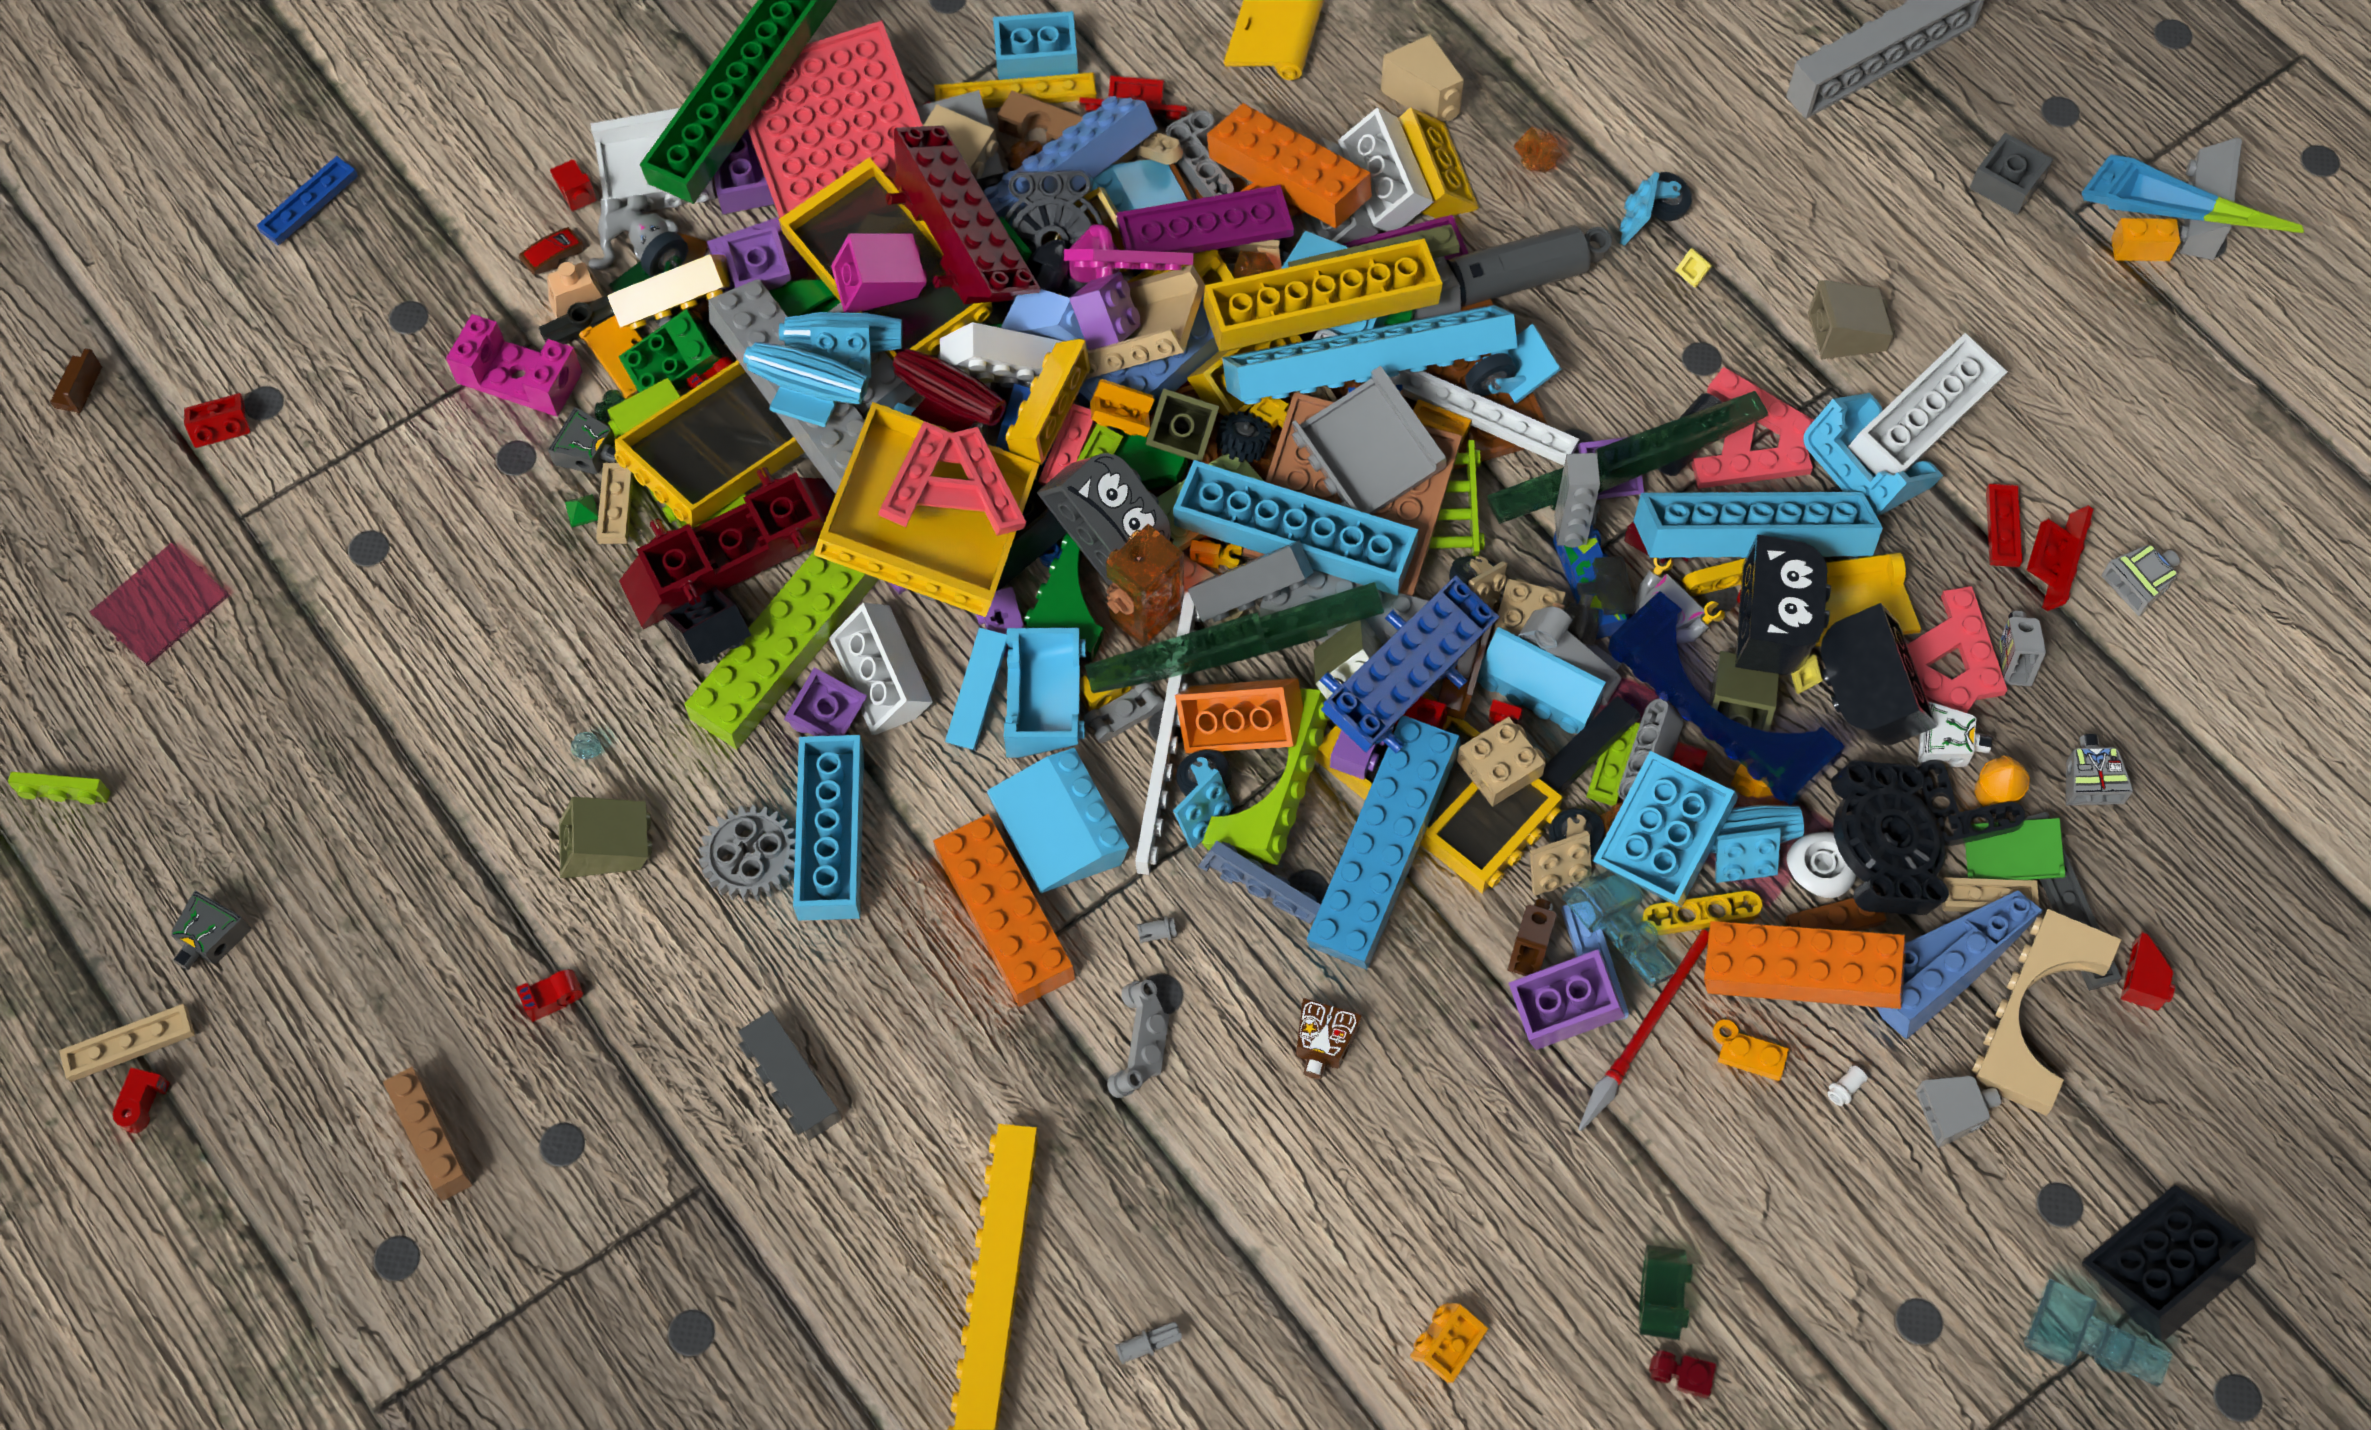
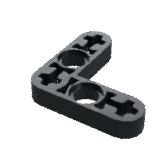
(1961, 820)

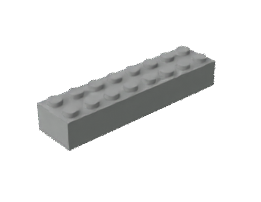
(1877, 50)

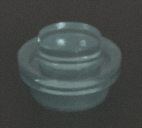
(585, 745)

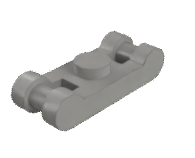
(1124, 712)

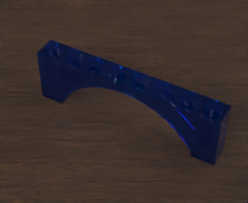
(1781, 760)

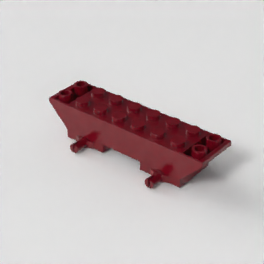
(943, 192)
(764, 531)

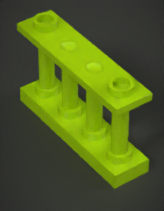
(1475, 540)

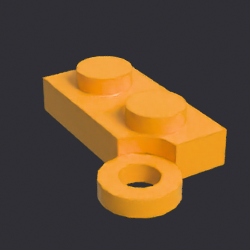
(1749, 1052)

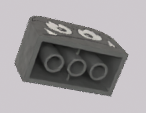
(1102, 506)

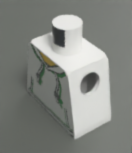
(1952, 739)

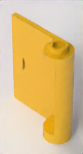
(1274, 35)
(1865, 583)

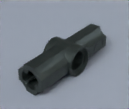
(571, 324)

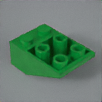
(671, 352)

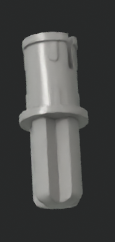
(1148, 1342)

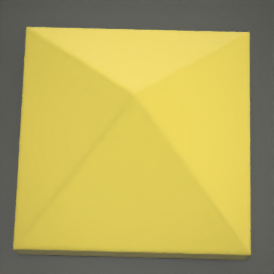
(1693, 267)
(1807, 675)

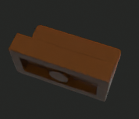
(77, 382)

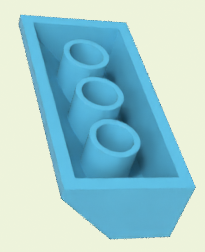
(1540, 682)

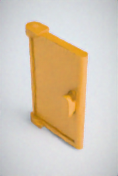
(608, 343)

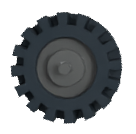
(1243, 436)

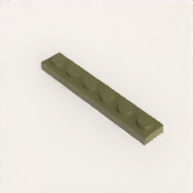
(1439, 240)

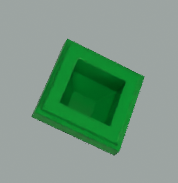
(582, 510)

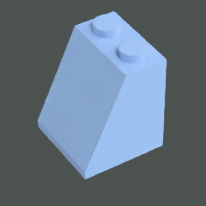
(1044, 316)

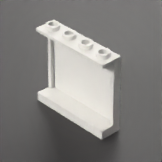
(620, 150)

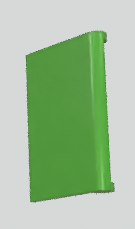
(2025, 854)

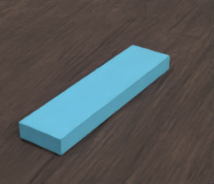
(977, 689)

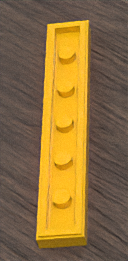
(1044, 88)

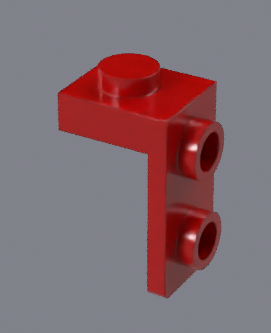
(573, 185)

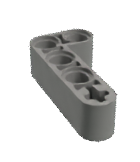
(1195, 164)
(1548, 631)
(1656, 733)

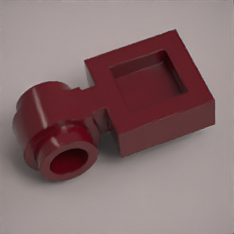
(1692, 1375)

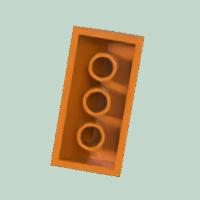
(1240, 715)

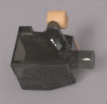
(1584, 619)

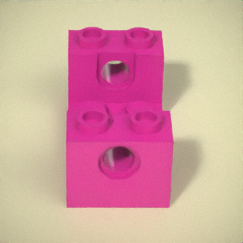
(487, 363)

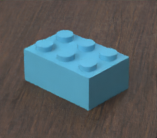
(1035, 45)

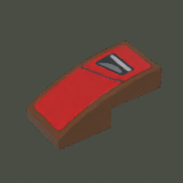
(547, 252)

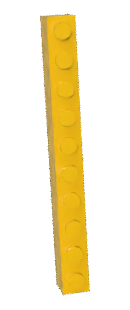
(995, 1279)

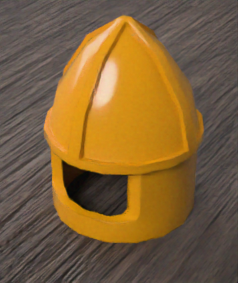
(2001, 781)

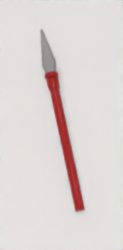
(1606, 1088)

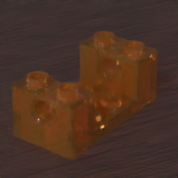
(1152, 583)

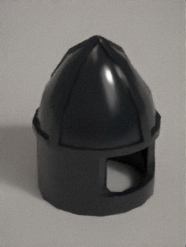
(1049, 266)

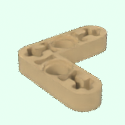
(1157, 148)

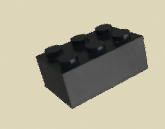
(707, 626)

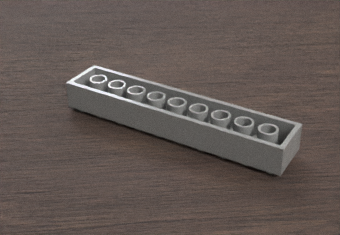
(753, 316)

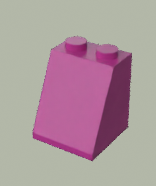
(878, 271)

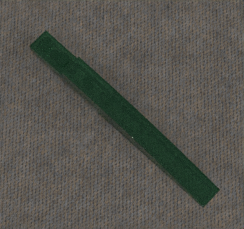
(1636, 454)
(1234, 640)

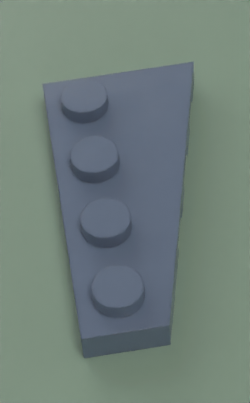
(1259, 882)

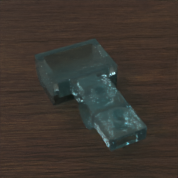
(1607, 905)
(2066, 1325)

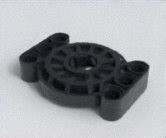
(1052, 212)
(1889, 838)

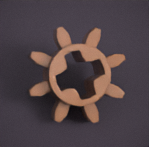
(1119, 600)

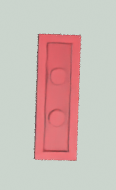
(1069, 442)

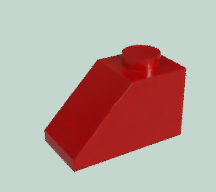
(2147, 975)

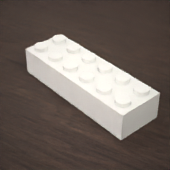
(1927, 408)

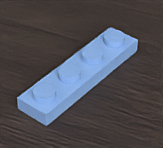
(1586, 942)

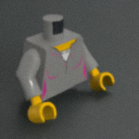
(1693, 619)

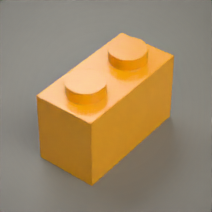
(2145, 239)

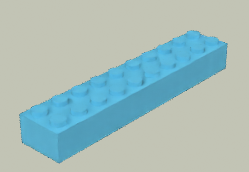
(1356, 354)

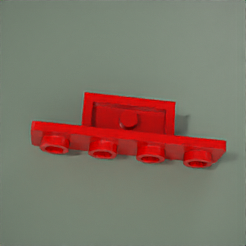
(1138, 89)
(2058, 554)

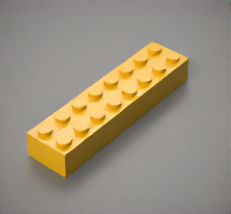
(1322, 294)

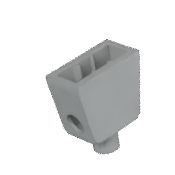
(1955, 1106)

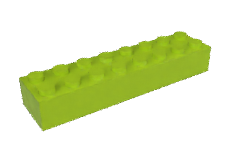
(779, 649)

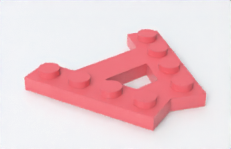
(1740, 464)
(982, 492)
(1969, 634)

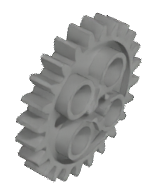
(727, 840)

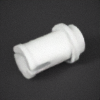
(1841, 1092)

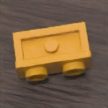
(1121, 408)
(1441, 419)

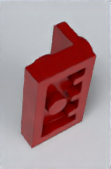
(216, 420)

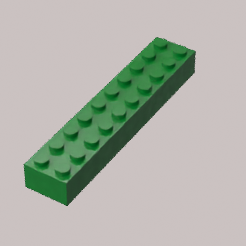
(731, 95)

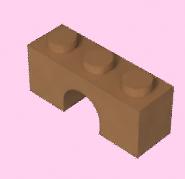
(1023, 113)

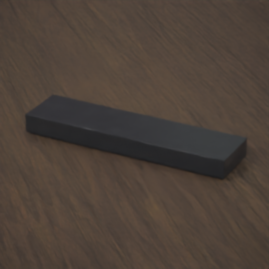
(1589, 744)

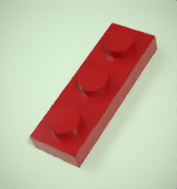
(2003, 525)

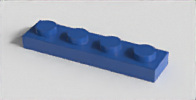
(307, 200)

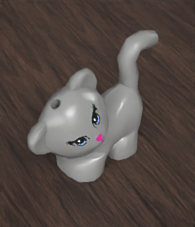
(619, 218)

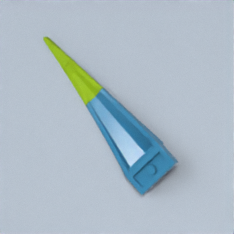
(2139, 188)

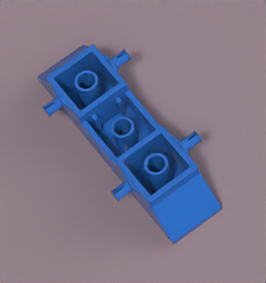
(1408, 665)

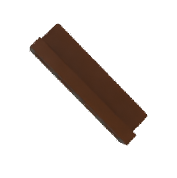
(1468, 665)

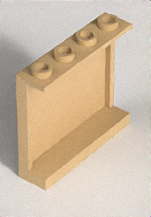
(1167, 316)

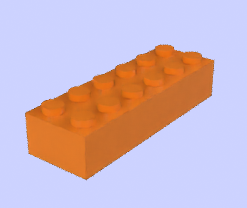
(1277, 155)
(1004, 910)
(1805, 964)

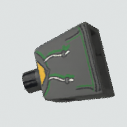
(583, 444)
(206, 931)

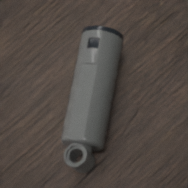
(1527, 263)

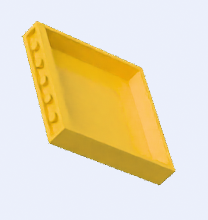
(941, 550)

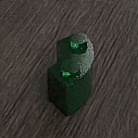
(1663, 1292)

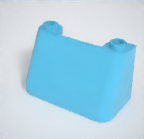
(1828, 443)
(1043, 690)

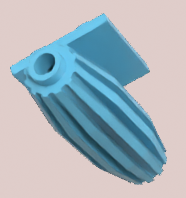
(843, 336)
(806, 380)
(1752, 841)

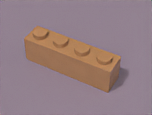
(427, 1133)

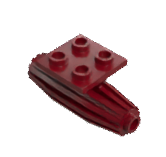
(951, 395)

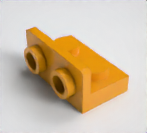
(1449, 1341)

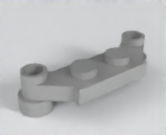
(1147, 1039)

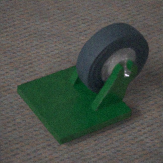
(661, 255)

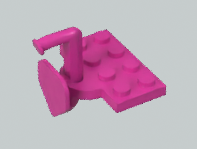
(1097, 257)

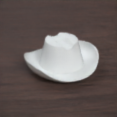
(1819, 865)

